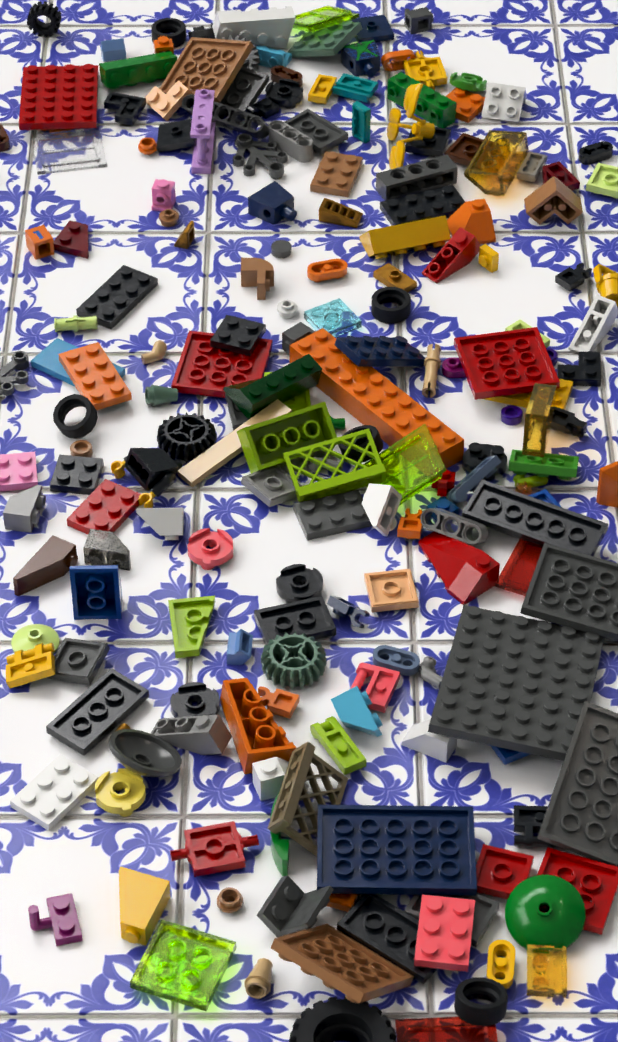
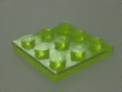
(183, 965)

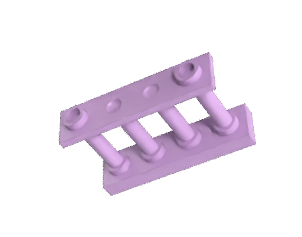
(203, 130)

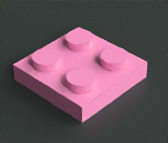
(18, 471)

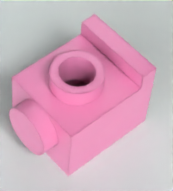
(163, 195)

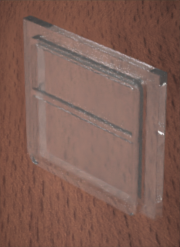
(68, 151)

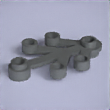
(245, 143)
(19, 362)

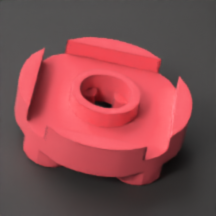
(212, 557)

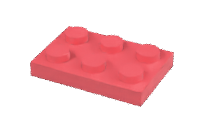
(444, 933)

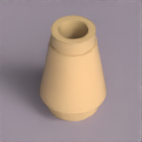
(259, 980)

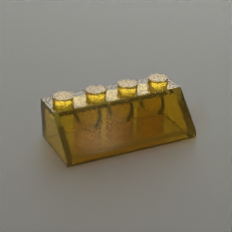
(497, 161)

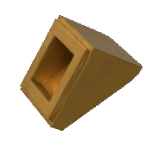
(186, 237)

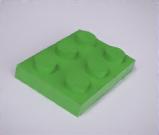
(551, 464)

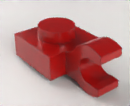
(446, 482)

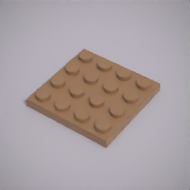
(208, 65)
(341, 963)

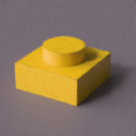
(488, 258)

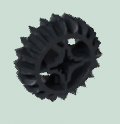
(186, 436)

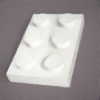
(54, 792)

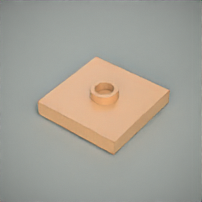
(391, 590)

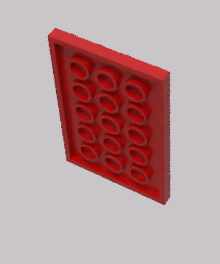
(59, 97)

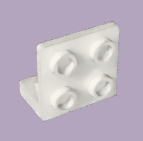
(503, 102)

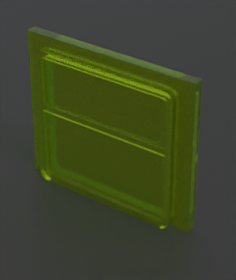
(323, 18)
(411, 463)

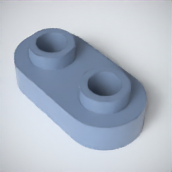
(396, 659)

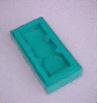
(361, 121)

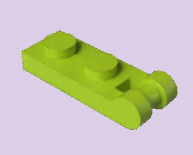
(338, 745)

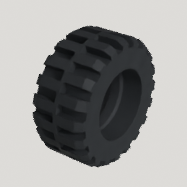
(342, 1022)

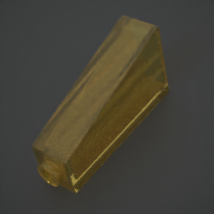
(538, 419)

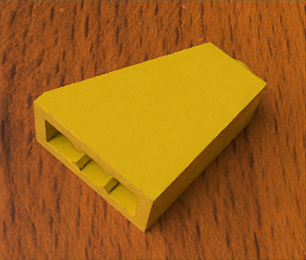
(141, 904)

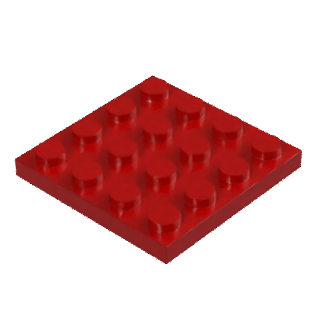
(505, 362)
(209, 369)

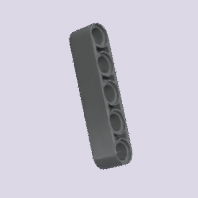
(234, 118)

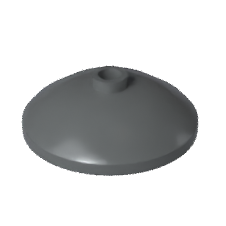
(144, 753)

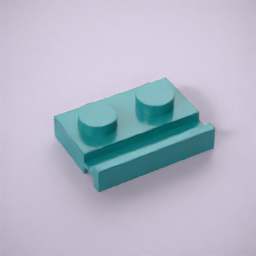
(355, 87)

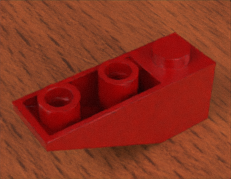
(453, 256)

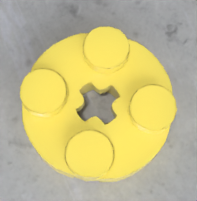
(123, 803)

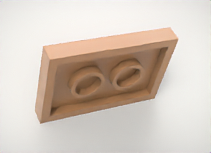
(336, 174)

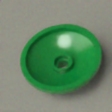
(554, 928)

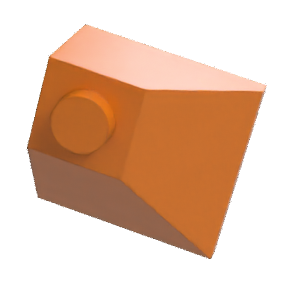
(475, 218)
(608, 485)

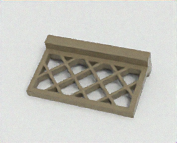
(294, 790)

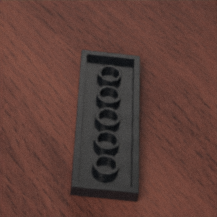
(533, 519)

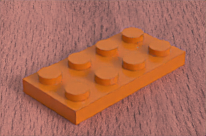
(95, 376)

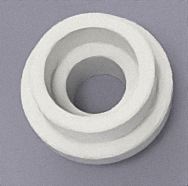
(287, 309)

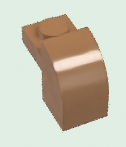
(257, 273)

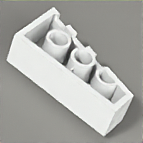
(262, 27)

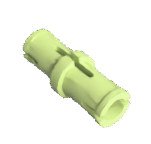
(75, 323)

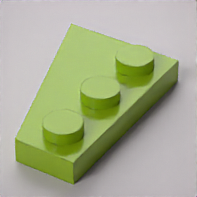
(190, 623)

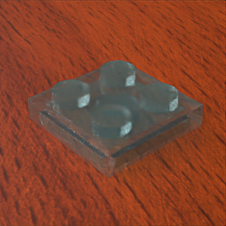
(333, 317)

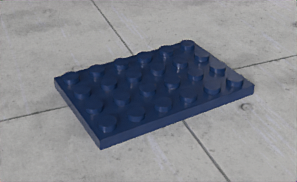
(396, 849)

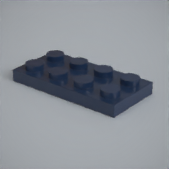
(380, 351)

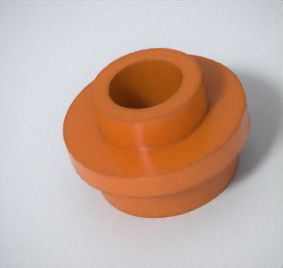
(147, 146)

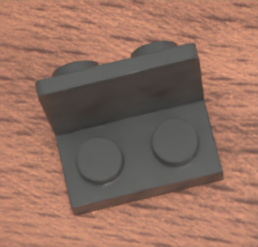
(291, 909)

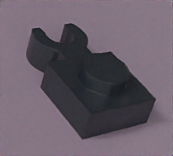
(573, 278)

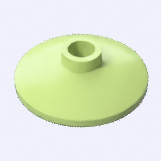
(32, 635)

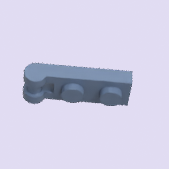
(471, 481)

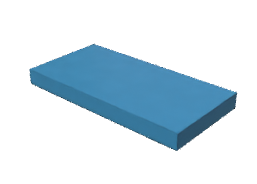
(48, 361)

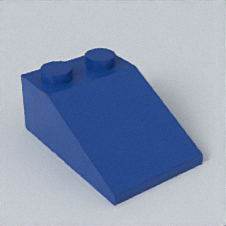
(96, 592)

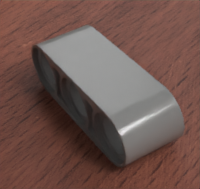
(291, 141)
(444, 521)

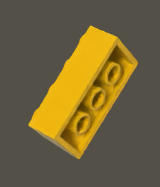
(406, 236)

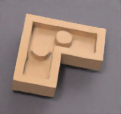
(167, 103)

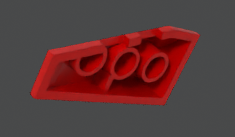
(461, 567)

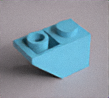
(355, 711)

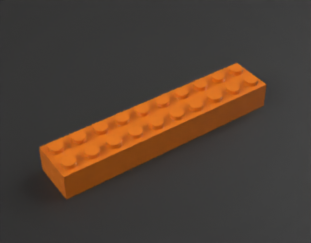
(373, 397)

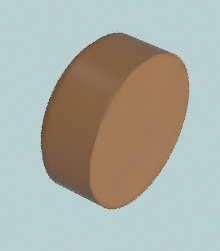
(81, 448)

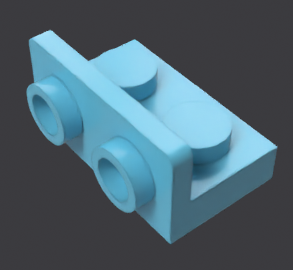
(272, 57)

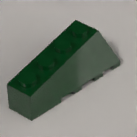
(281, 385)

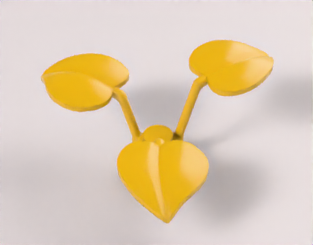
(420, 129)

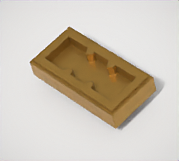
(394, 277)

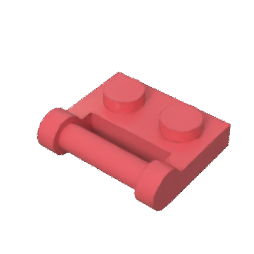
(380, 686)

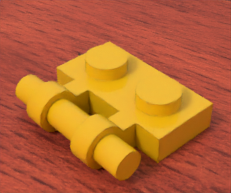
(30, 665)

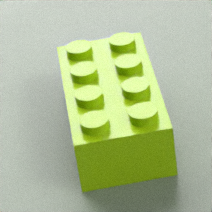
(268, 440)

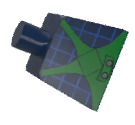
(361, 58)

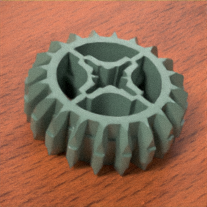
(294, 665)

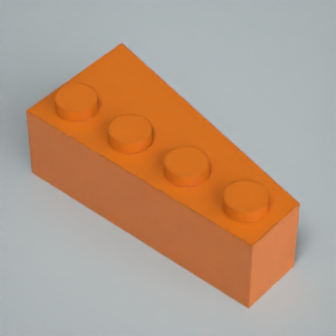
(252, 725)

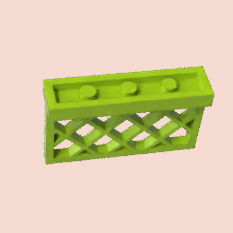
(345, 481)

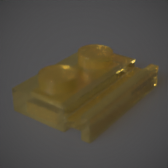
(546, 971)

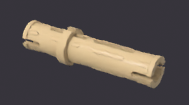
(431, 364)

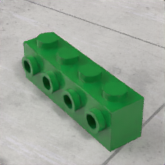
(136, 69)
(430, 104)

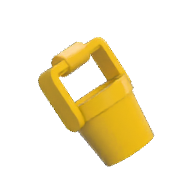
(608, 283)

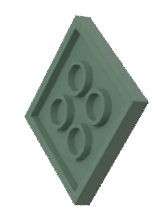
(325, 41)

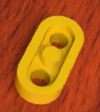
(501, 967)

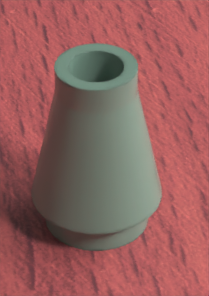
(159, 395)

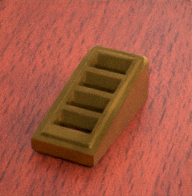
(338, 214)

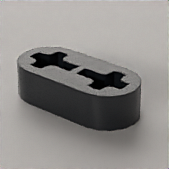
(595, 153)

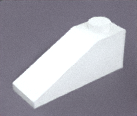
(594, 325)

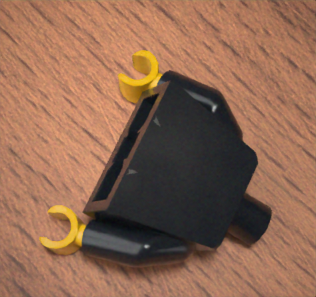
(151, 469)

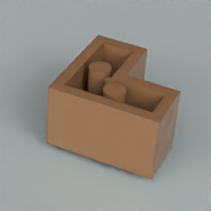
(551, 199)

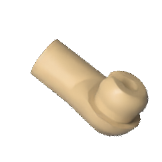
(157, 353)

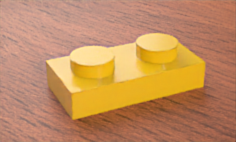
(322, 89)

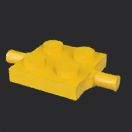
(426, 70)

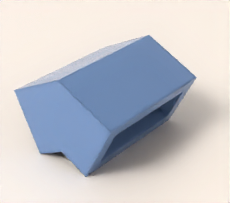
(113, 50)
(239, 647)

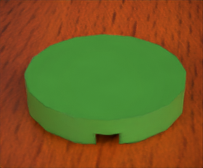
(468, 82)

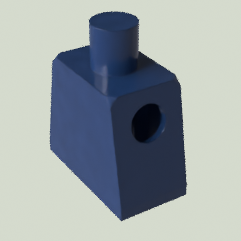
(272, 204)

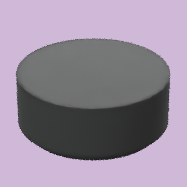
(281, 249)

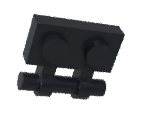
(529, 820)

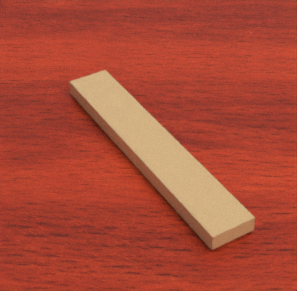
(226, 448)

